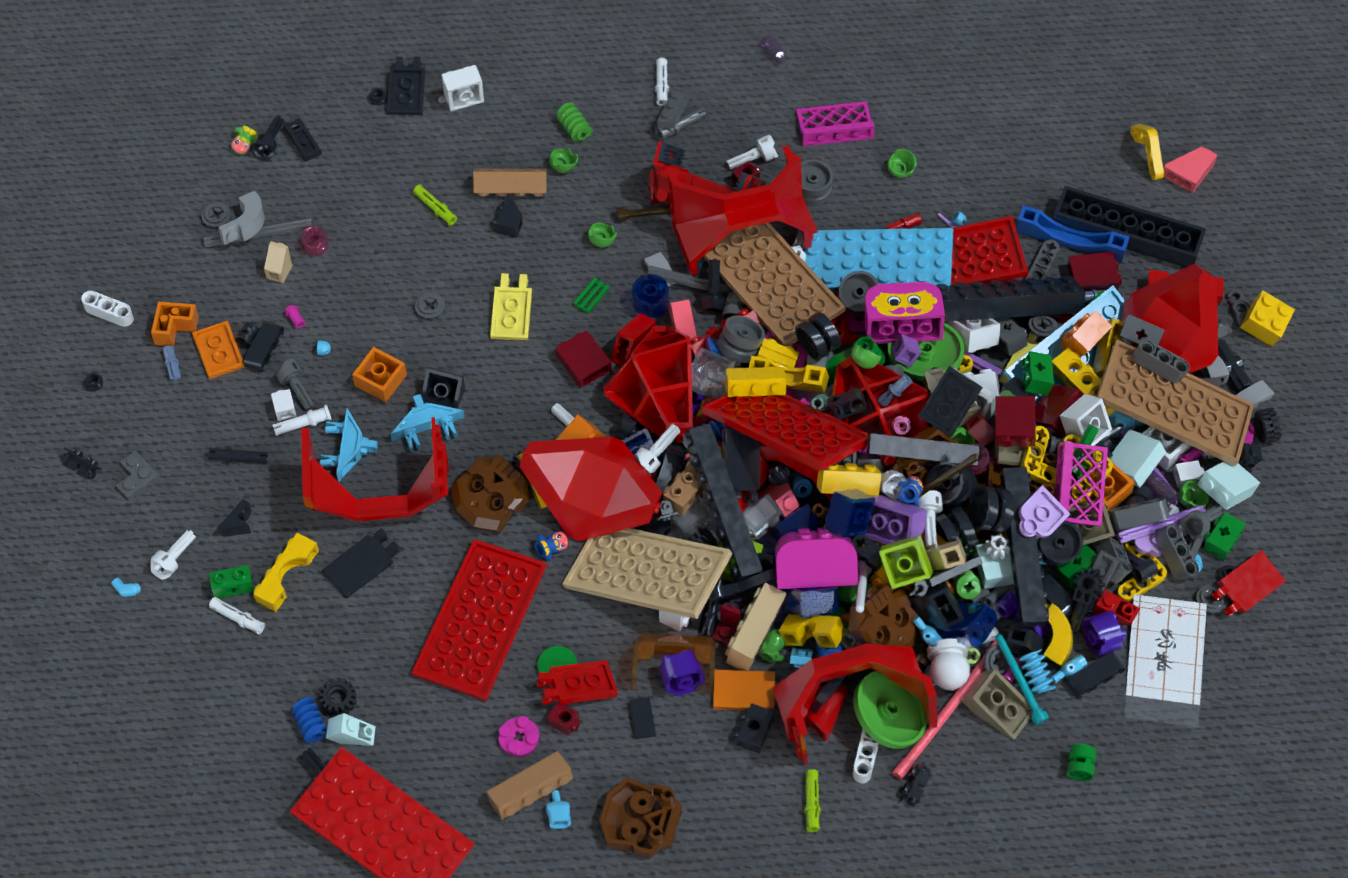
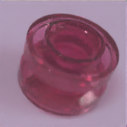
(319, 236)
(984, 462)

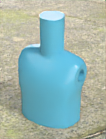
(928, 633)
(1070, 668)
(558, 812)

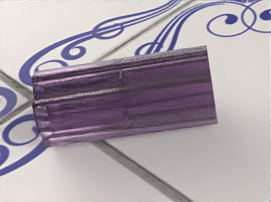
(1161, 488)

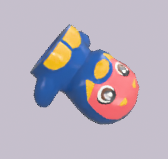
(910, 490)
(552, 544)

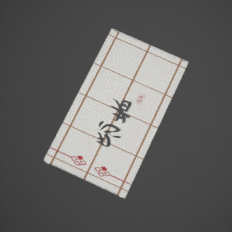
(1165, 661)

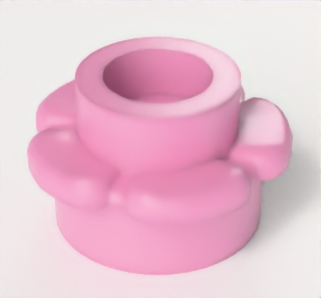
(901, 429)

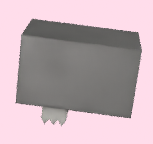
(1224, 331)

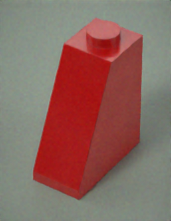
(630, 337)
(826, 718)

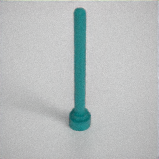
(1038, 714)

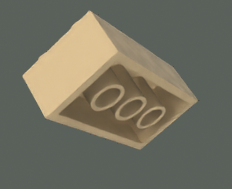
(754, 627)

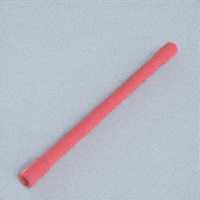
(907, 762)

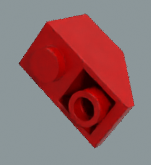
(1123, 609)

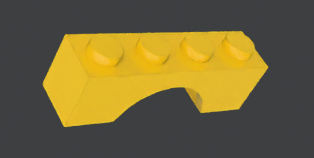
(807, 378)
(298, 552)

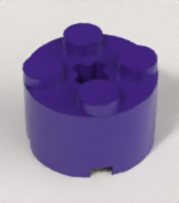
(1103, 633)
(681, 673)

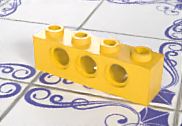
(1071, 360)

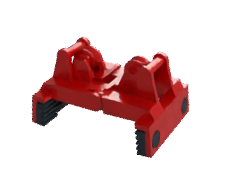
(669, 159)

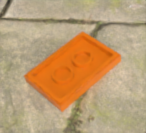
(218, 349)
(740, 688)

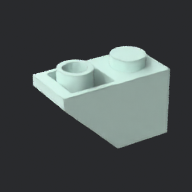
(350, 730)

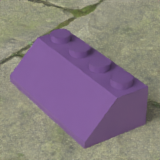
(894, 520)

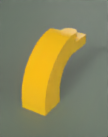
(1062, 641)

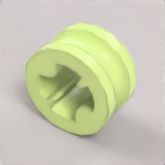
(971, 651)

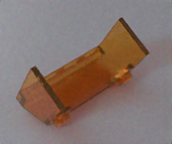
(670, 644)

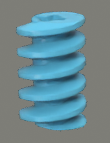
(1036, 672)

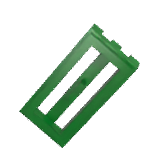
(605, 289)

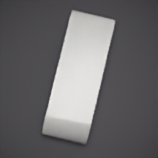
(101, 303)
(863, 761)

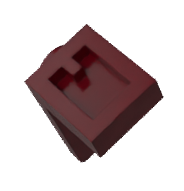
(728, 624)

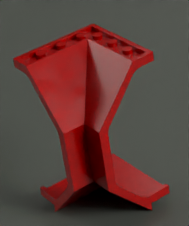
(706, 217)
(329, 496)
(894, 662)

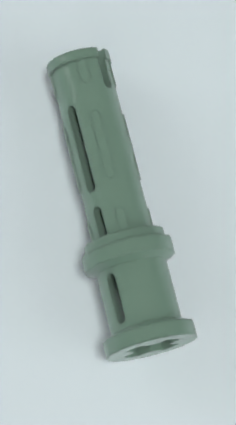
(823, 398)

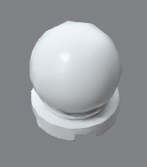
(948, 664)

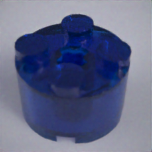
(650, 295)

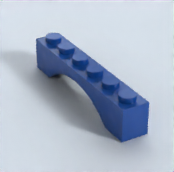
(1040, 226)

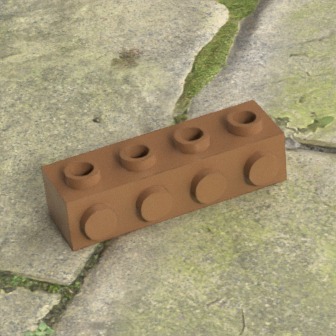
(510, 181)
(684, 490)
(530, 785)

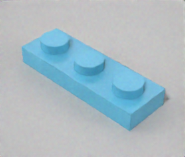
(800, 656)

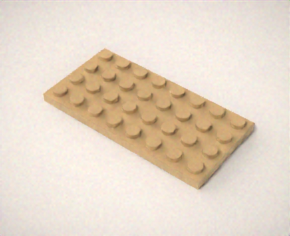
(649, 570)

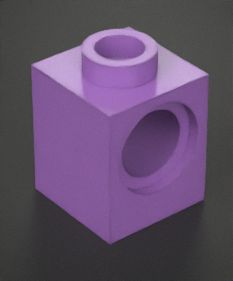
(906, 350)

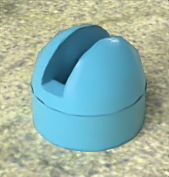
(958, 218)
(323, 348)

